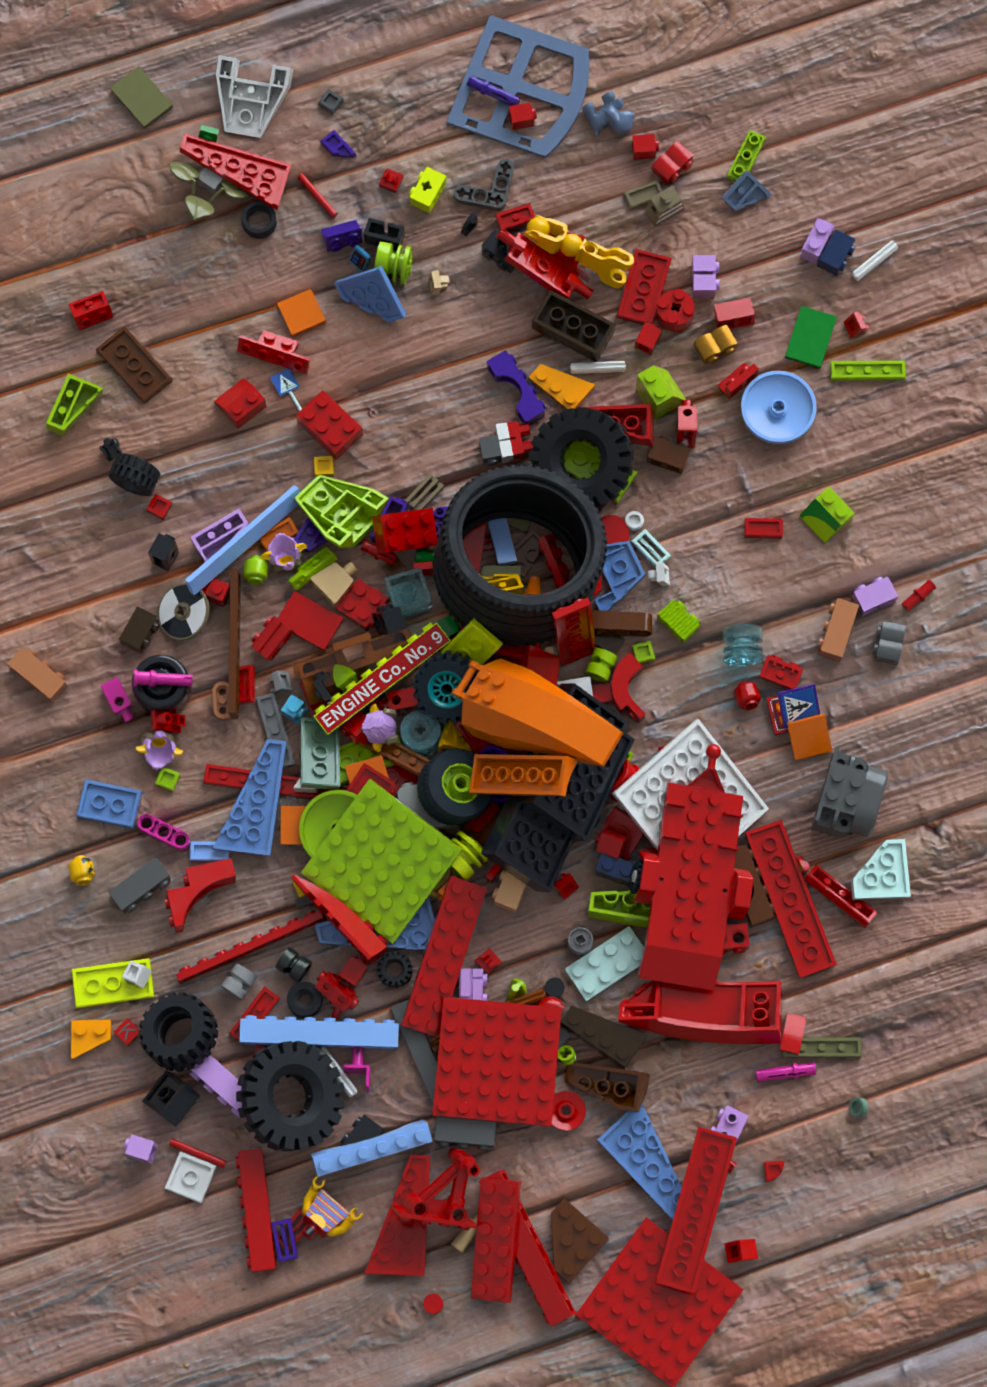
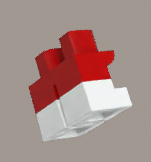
(511, 442)

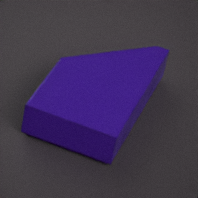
(337, 146)

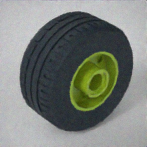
(446, 785)

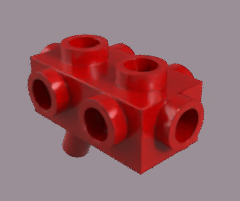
(340, 996)

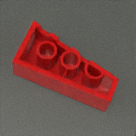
(635, 419)

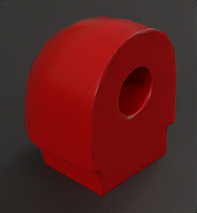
(551, 1002)

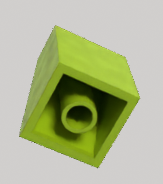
(659, 389)

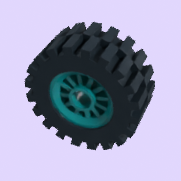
(425, 684)

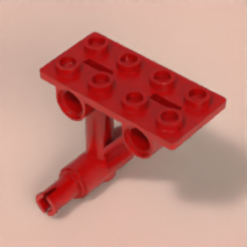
(446, 1211)

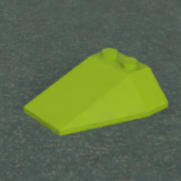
(341, 509)

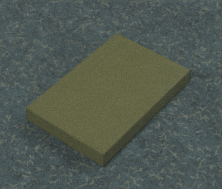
(141, 97)

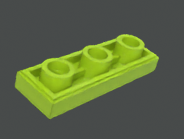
(750, 148)

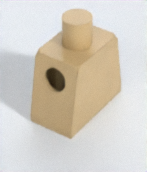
(334, 582)

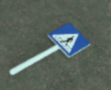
(285, 383)

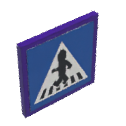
(798, 703)

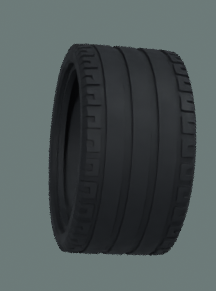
(530, 496)

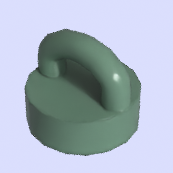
(858, 1107)

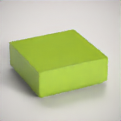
(643, 652)
(167, 779)

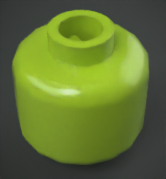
(255, 570)

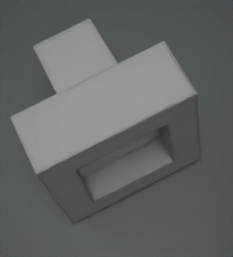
(281, 682)

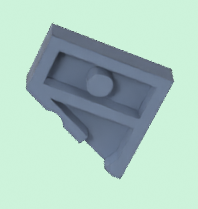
(745, 192)

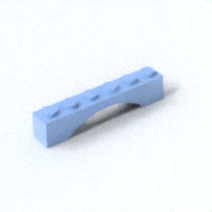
(349, 1155)

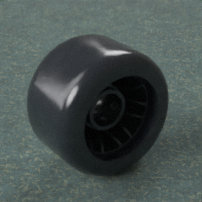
(165, 697)

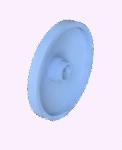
(778, 407)

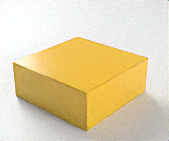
(324, 466)

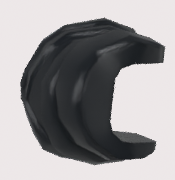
(111, 448)

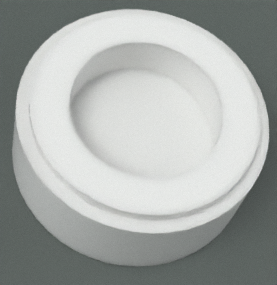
(634, 520)

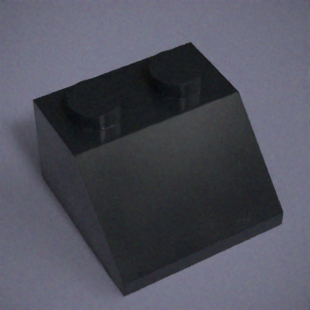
(171, 1098)

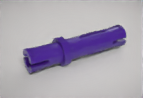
(488, 89)

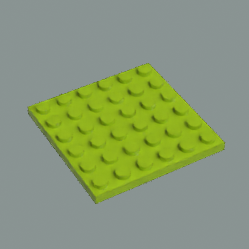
(382, 860)

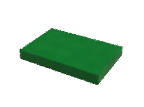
(810, 337)

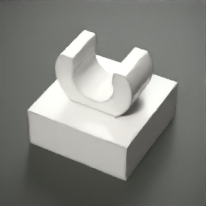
(660, 575)

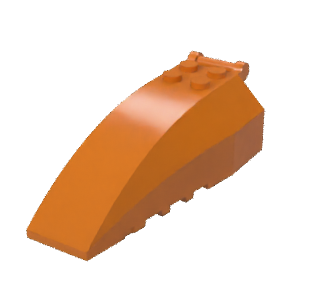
(529, 713)

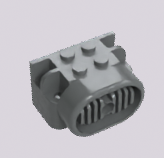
(849, 797)

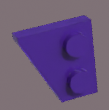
(310, 536)

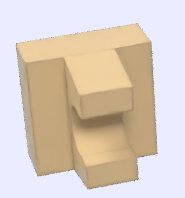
(437, 282)

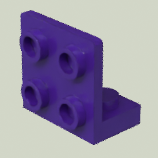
(342, 235)

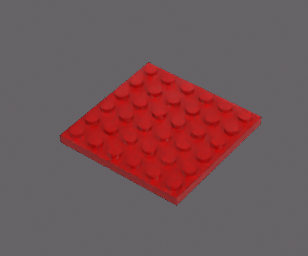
(497, 1062)
(654, 1321)

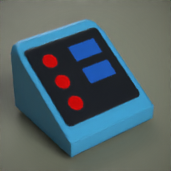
(360, 258)

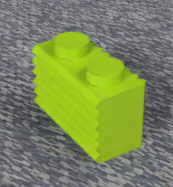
(679, 621)

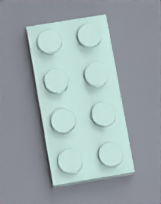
(606, 964)

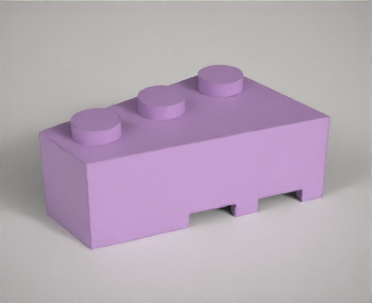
(218, 534)

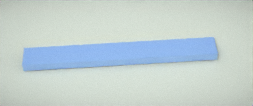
(242, 541)

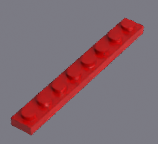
(257, 943)

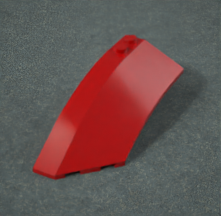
(725, 1016)

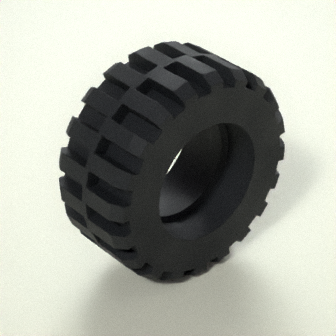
(162, 1016)

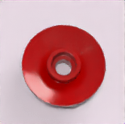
(577, 1109)

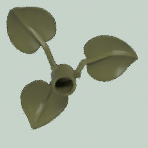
(197, 206)

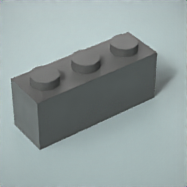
(140, 886)
(465, 1133)

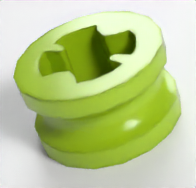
(571, 1058)

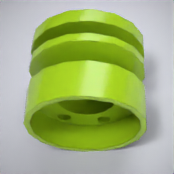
(394, 263)

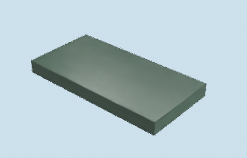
(318, 756)

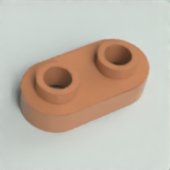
(220, 701)

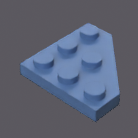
(372, 293)

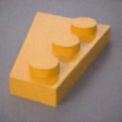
(561, 387)

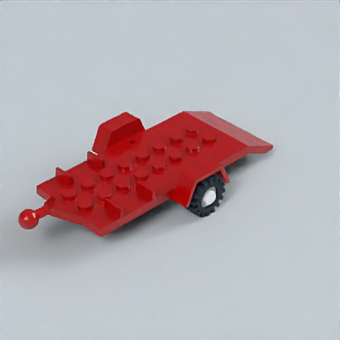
(692, 881)

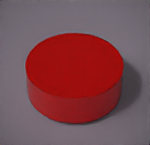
(433, 1303)

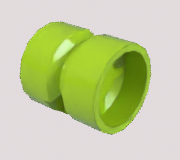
(600, 666)

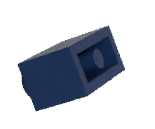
(836, 253)
(614, 869)

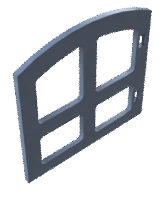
(514, 84)

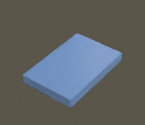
(109, 804)

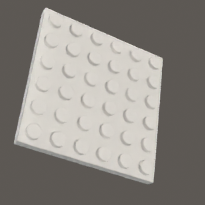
(680, 764)

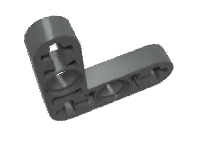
(495, 193)

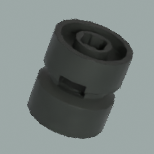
(293, 964)

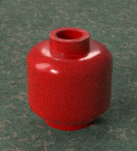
(747, 695)

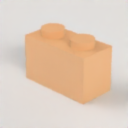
(509, 893)

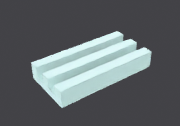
(645, 533)

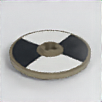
(170, 609)

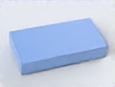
(205, 853)

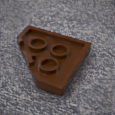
(573, 1240)

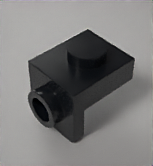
(320, 690)

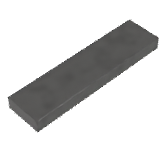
(273, 724)

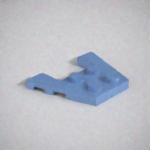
(622, 573)

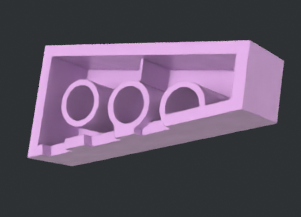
(218, 1080)

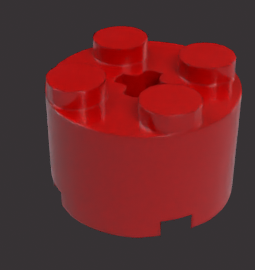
(677, 301)

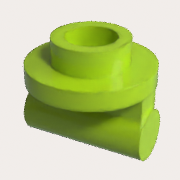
(517, 987)

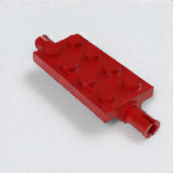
(542, 266)

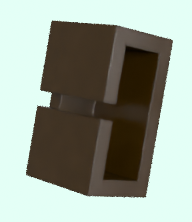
(139, 629)

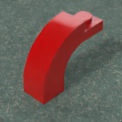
(622, 676)

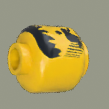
(81, 870)

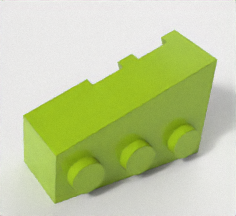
(72, 403)

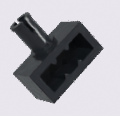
(496, 250)

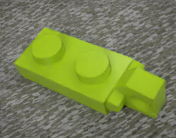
(311, 567)

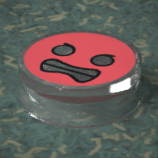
(585, 273)

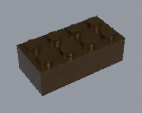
(573, 326)

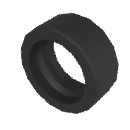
(258, 233)

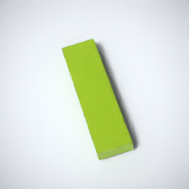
(867, 370)

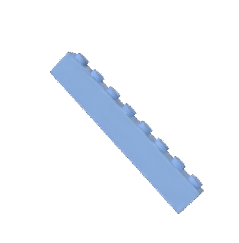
(320, 1033)

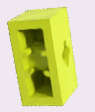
(427, 199)

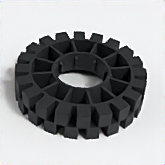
(605, 434)
(320, 1089)

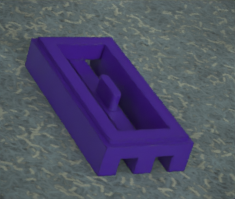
(276, 1239)

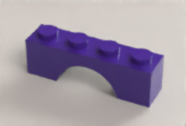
(504, 369)

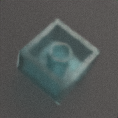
(408, 592)

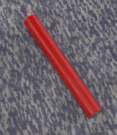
(315, 193)
(197, 1153)

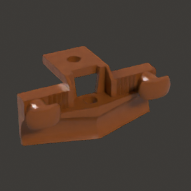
(373, 651)

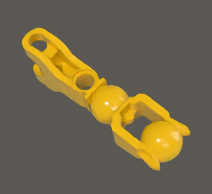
(603, 261)

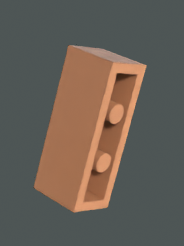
(837, 629)
(38, 674)

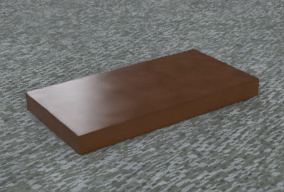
(134, 365)

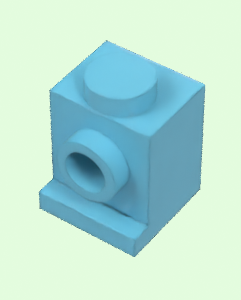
(294, 709)

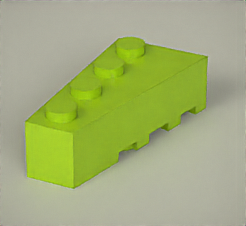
(618, 908)

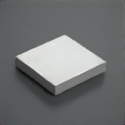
(190, 1177)

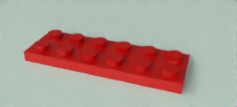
(574, 631)
(495, 1239)

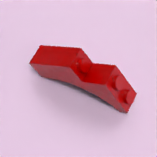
(198, 882)

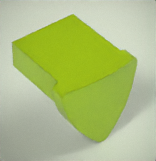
(343, 676)

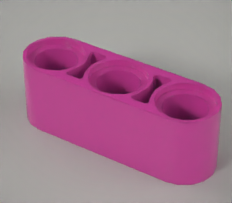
(158, 825)

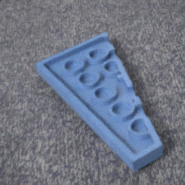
(255, 811)
(412, 938)
(642, 1156)

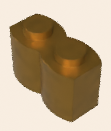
(715, 344)

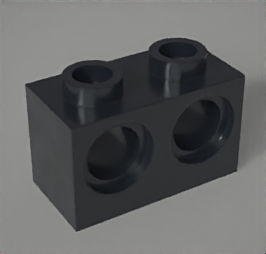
(388, 619)

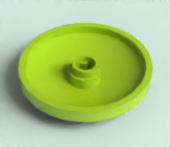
(322, 816)

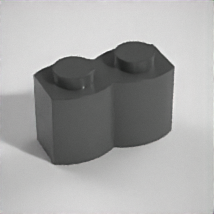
(890, 642)

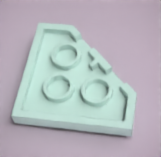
(883, 874)

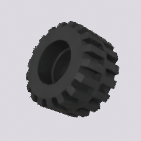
(134, 474)

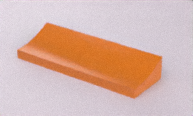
(521, 775)

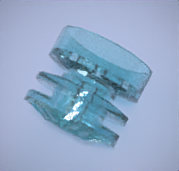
(743, 644)
(421, 744)

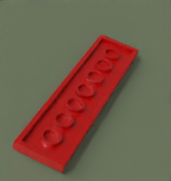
(790, 899)
(443, 955)
(696, 1210)

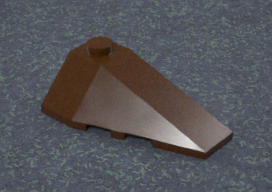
(614, 1086)

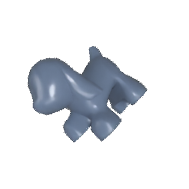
(620, 121)

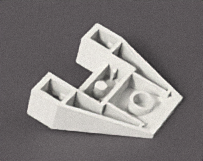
(249, 104)

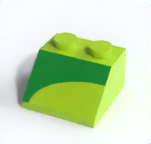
(827, 515)

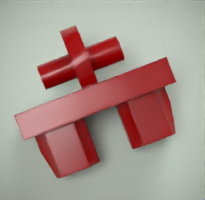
(167, 722)

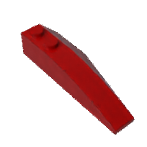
(350, 926)

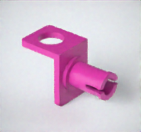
(357, 1066)

